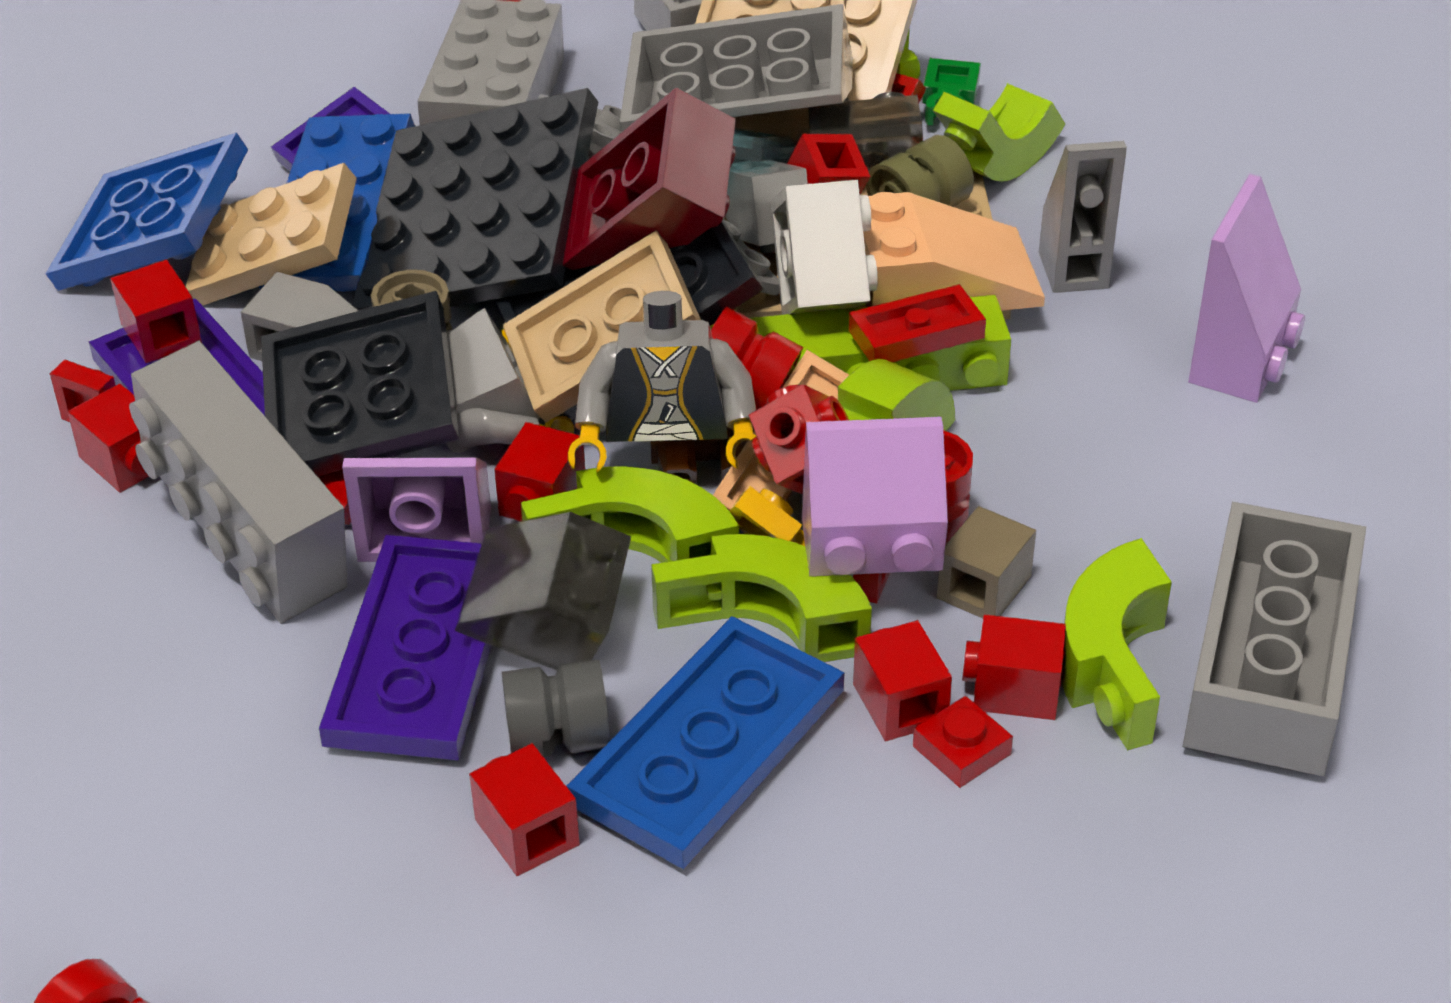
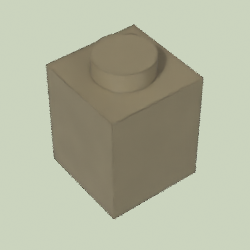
(986, 563)

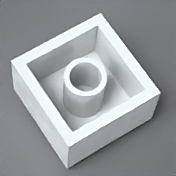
(822, 247)

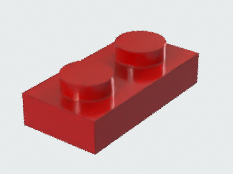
(917, 324)

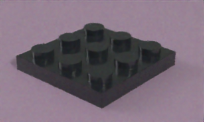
(362, 383)

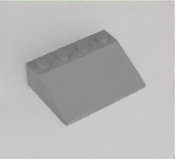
(743, 63)

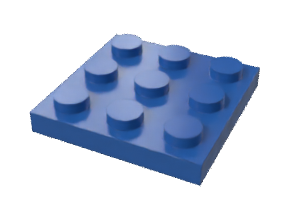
(148, 213)

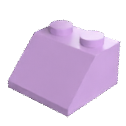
(874, 496)
(416, 500)

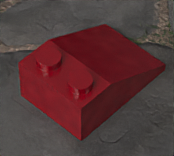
(654, 176)

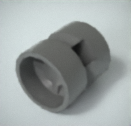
(557, 708)

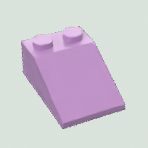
(1246, 301)

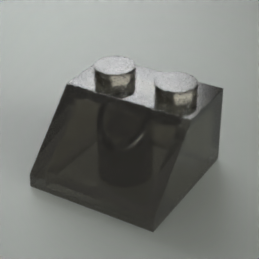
(879, 125)
(545, 588)

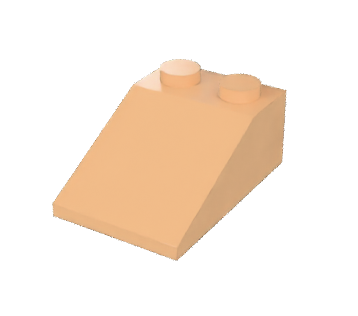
(936, 246)

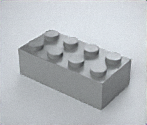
(494, 58)
(239, 482)
(1276, 639)

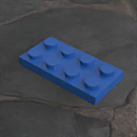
(365, 148)
(706, 741)

